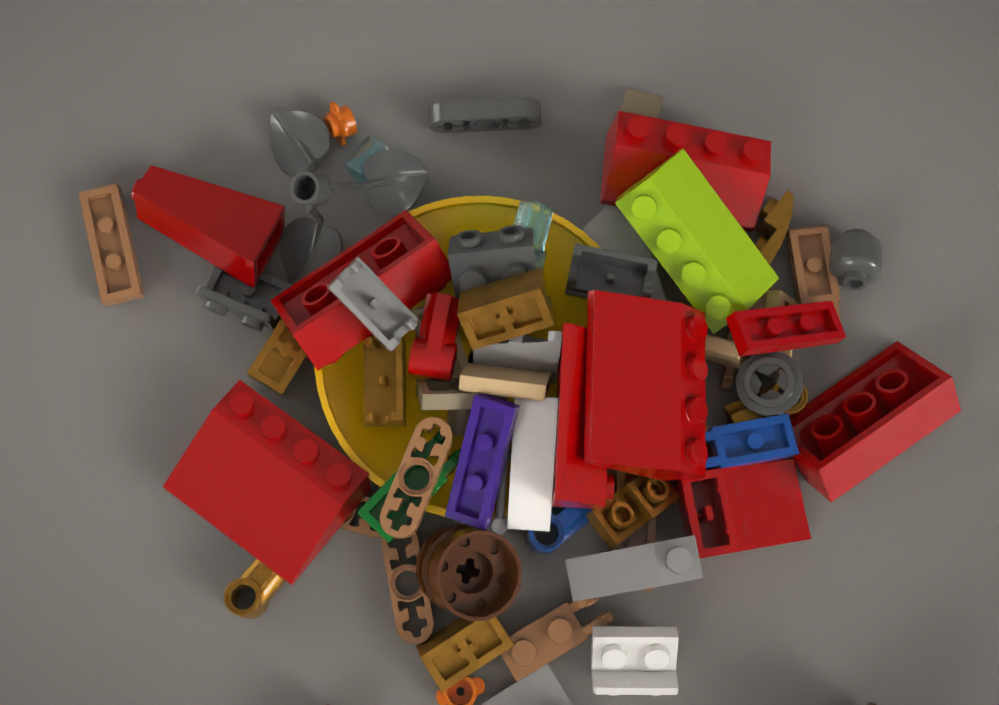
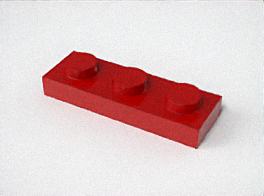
(785, 328)

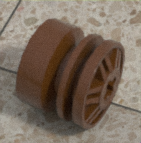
(490, 576)

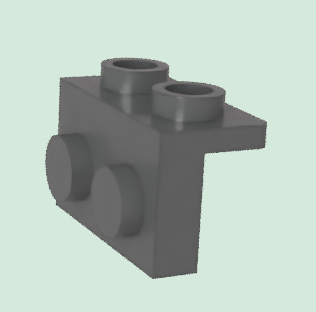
(490, 256)
(252, 304)

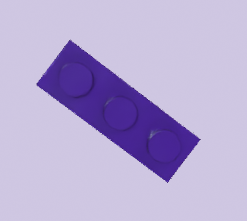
(482, 460)

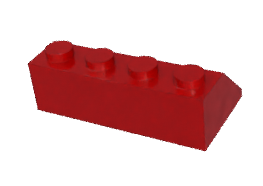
(731, 163)
(397, 253)
(870, 419)
(574, 481)

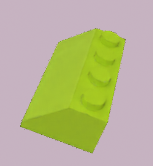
(697, 240)

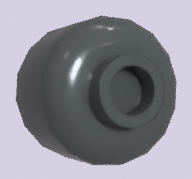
(856, 259)

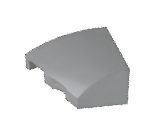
(524, 353)

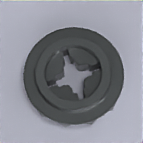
(768, 364)

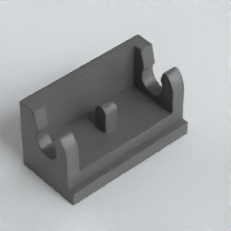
(609, 272)

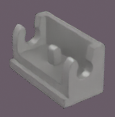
(373, 303)

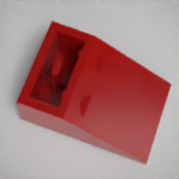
(743, 508)

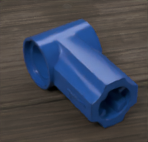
(565, 523)

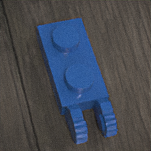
(751, 442)

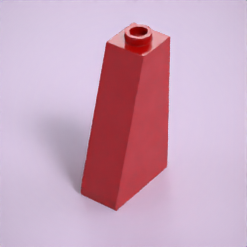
(211, 221)

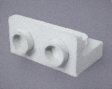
(634, 660)

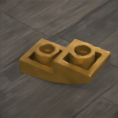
(775, 223)
(631, 508)

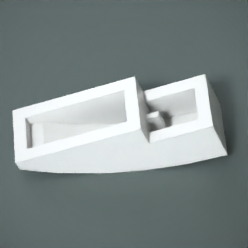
(532, 465)

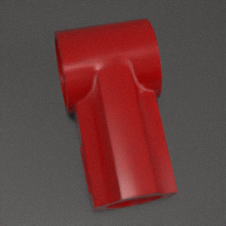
(435, 349)

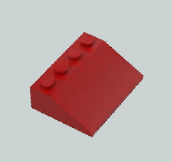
(645, 386)
(267, 482)

